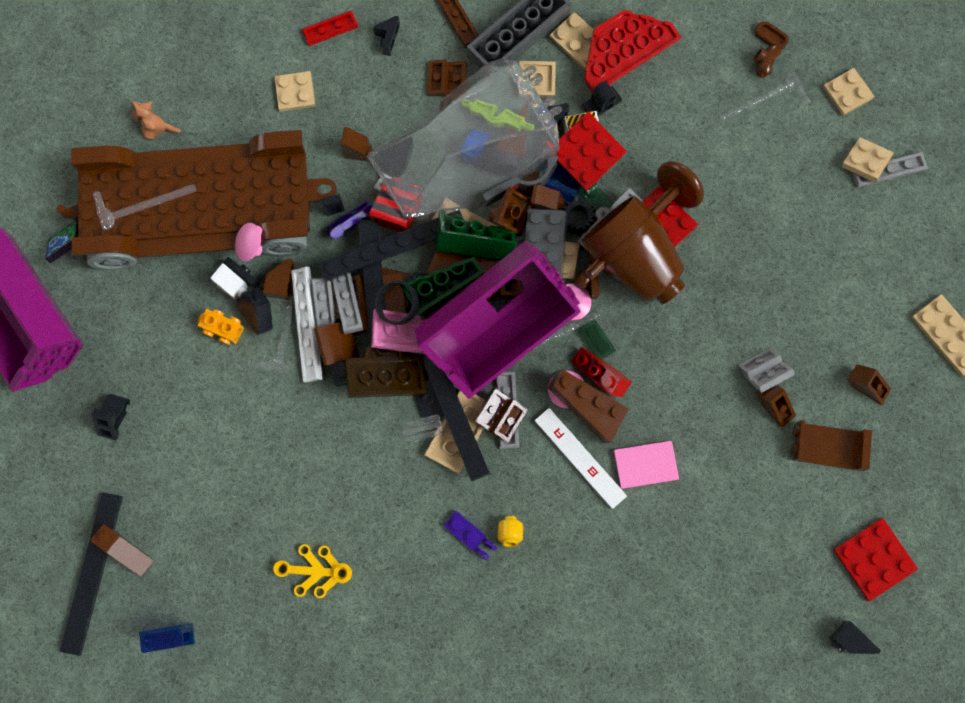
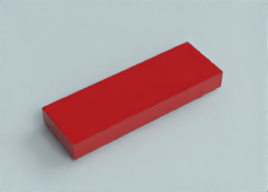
(330, 28)

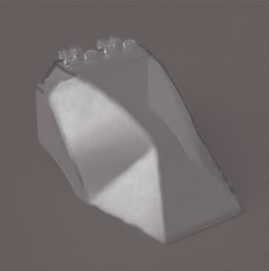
(470, 142)

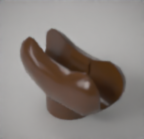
(765, 60)

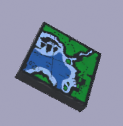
(61, 242)

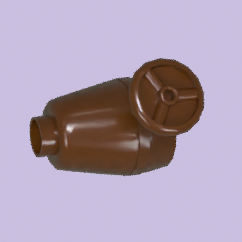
(634, 244)

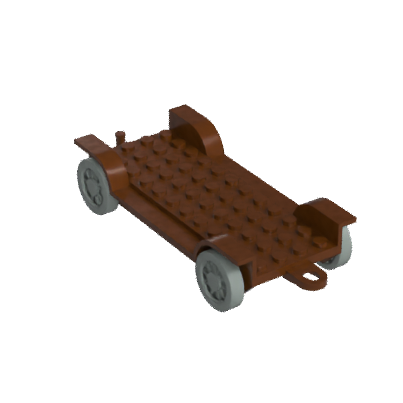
(234, 186)

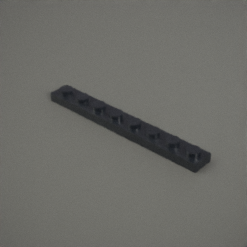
(380, 250)

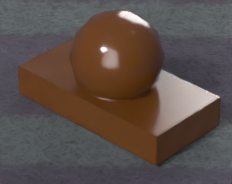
(584, 282)

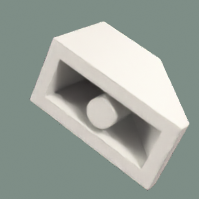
(229, 282)

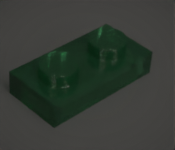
(596, 197)
(597, 340)

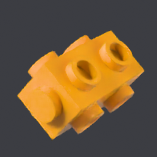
(216, 324)

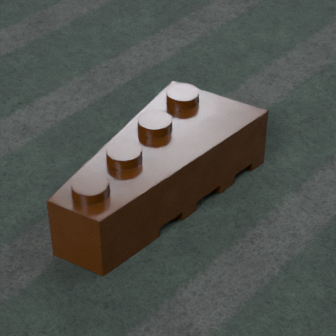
(590, 405)

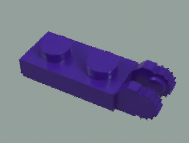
(349, 220)
(468, 534)

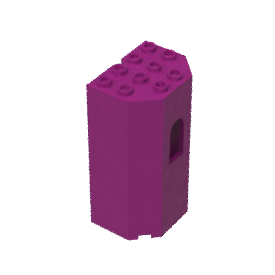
(33, 329)
(477, 341)

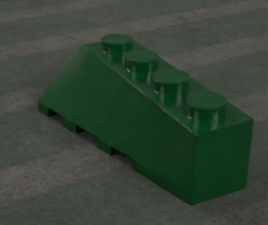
(472, 238)
(443, 284)

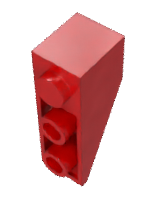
(601, 373)

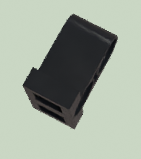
(602, 99)
(110, 416)

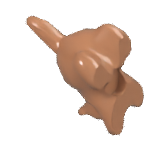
(151, 123)

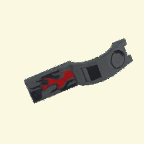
(517, 184)

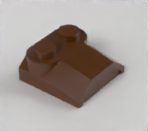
(511, 212)

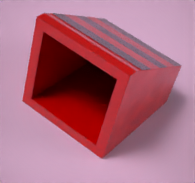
(388, 214)

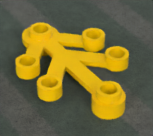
(317, 571)

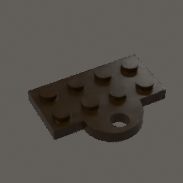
(384, 374)

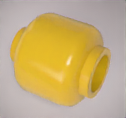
(510, 531)

